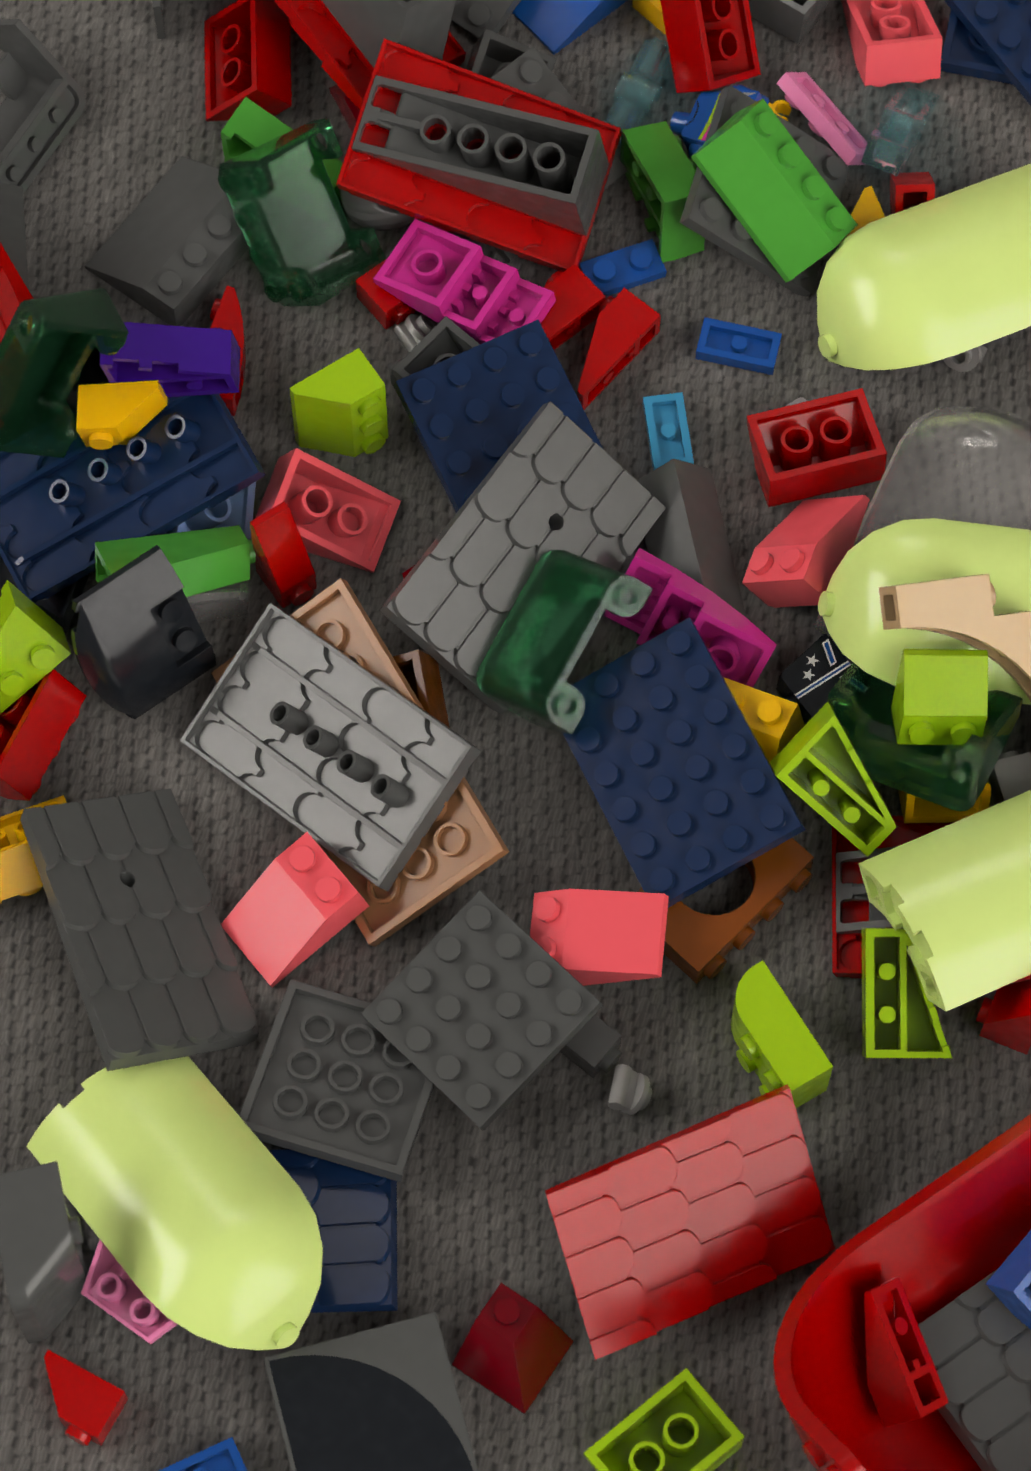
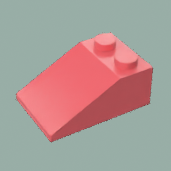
(893, 41)
(332, 509)
(804, 551)
(292, 910)
(602, 933)

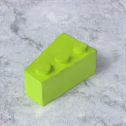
(28, 645)
(833, 781)

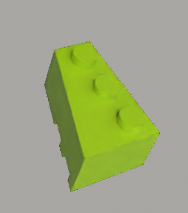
(894, 1005)

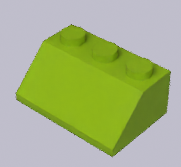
(341, 408)

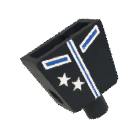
(813, 676)

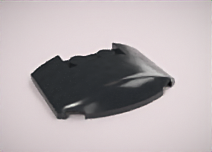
(139, 636)

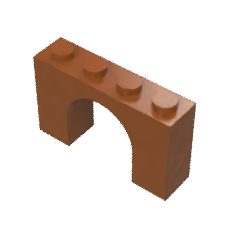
(701, 940)

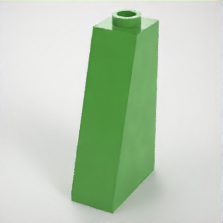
(199, 557)

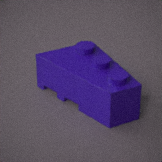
(179, 357)

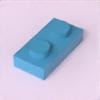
(667, 429)

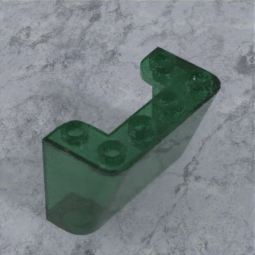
(295, 218)
(44, 360)

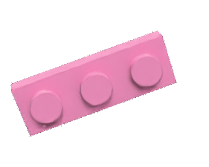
(823, 116)

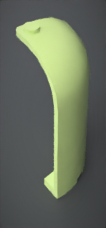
(931, 278)
(920, 553)
(962, 901)
(188, 1202)

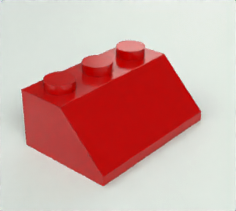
(710, 43)
(247, 57)
(816, 447)
(34, 732)

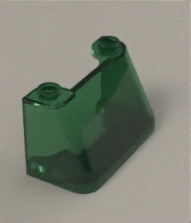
(548, 634)
(937, 773)

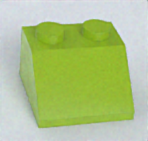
(940, 696)

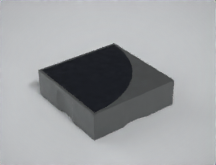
(372, 1402)

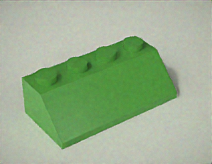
(773, 190)

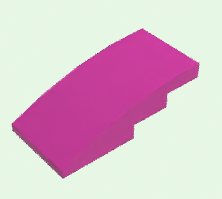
(456, 280)
(731, 638)

